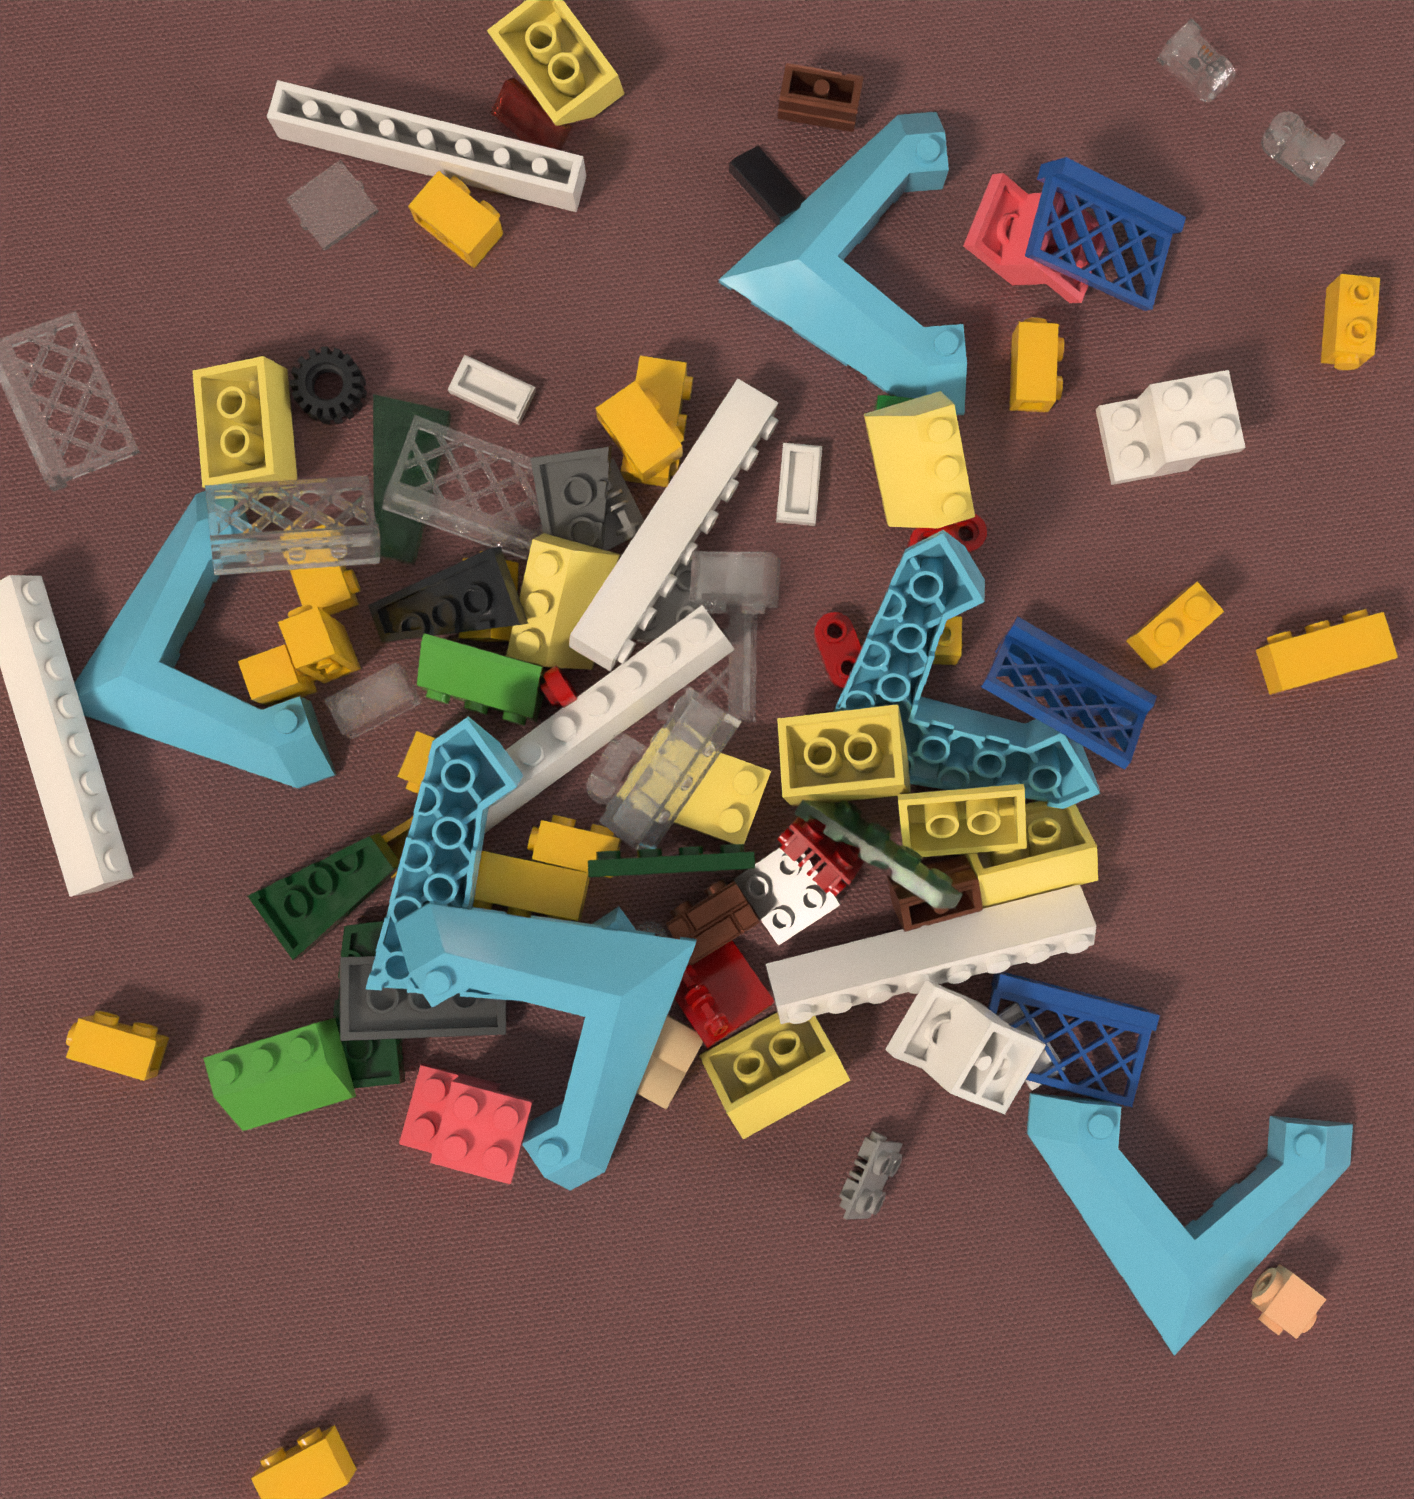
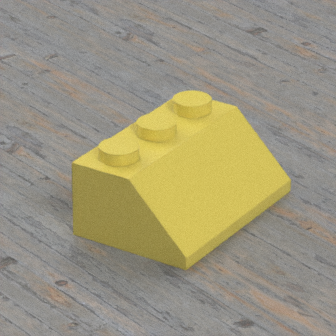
(557, 60)
(244, 422)
(920, 463)
(554, 595)
(843, 755)
(964, 820)
(1056, 857)
(772, 1071)

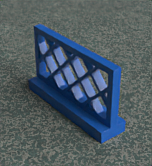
(1107, 200)
(1080, 680)
(1083, 1007)

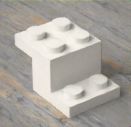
(1170, 427)
(965, 1047)

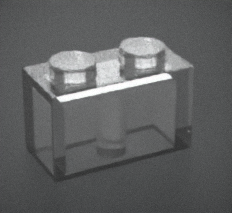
(735, 580)
(373, 701)

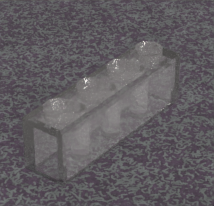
(669, 770)

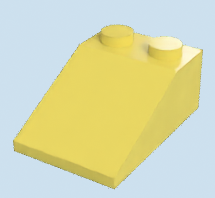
(726, 800)

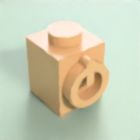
(1285, 1301)

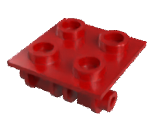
(840, 857)
(721, 993)

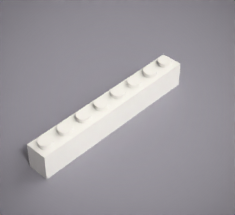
(427, 146)
(673, 526)
(611, 707)
(58, 740)
(940, 952)

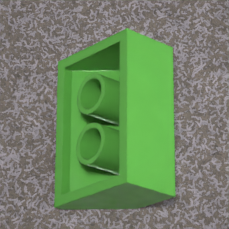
(480, 679)
(281, 1075)

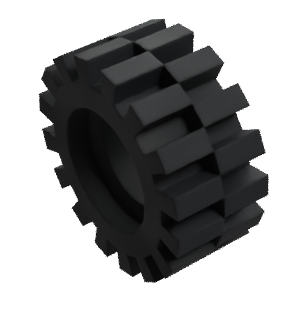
(321, 363)

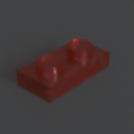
(526, 118)

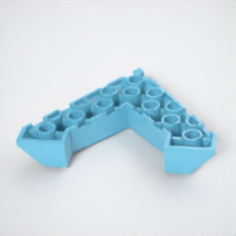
(804, 282)
(139, 690)
(946, 742)
(445, 842)
(610, 977)
(1174, 1269)

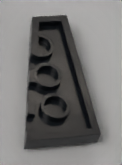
(455, 600)

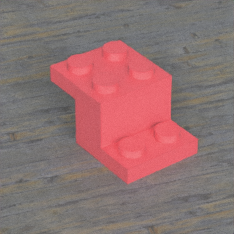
(1003, 232)
(466, 1123)

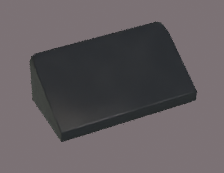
(766, 184)

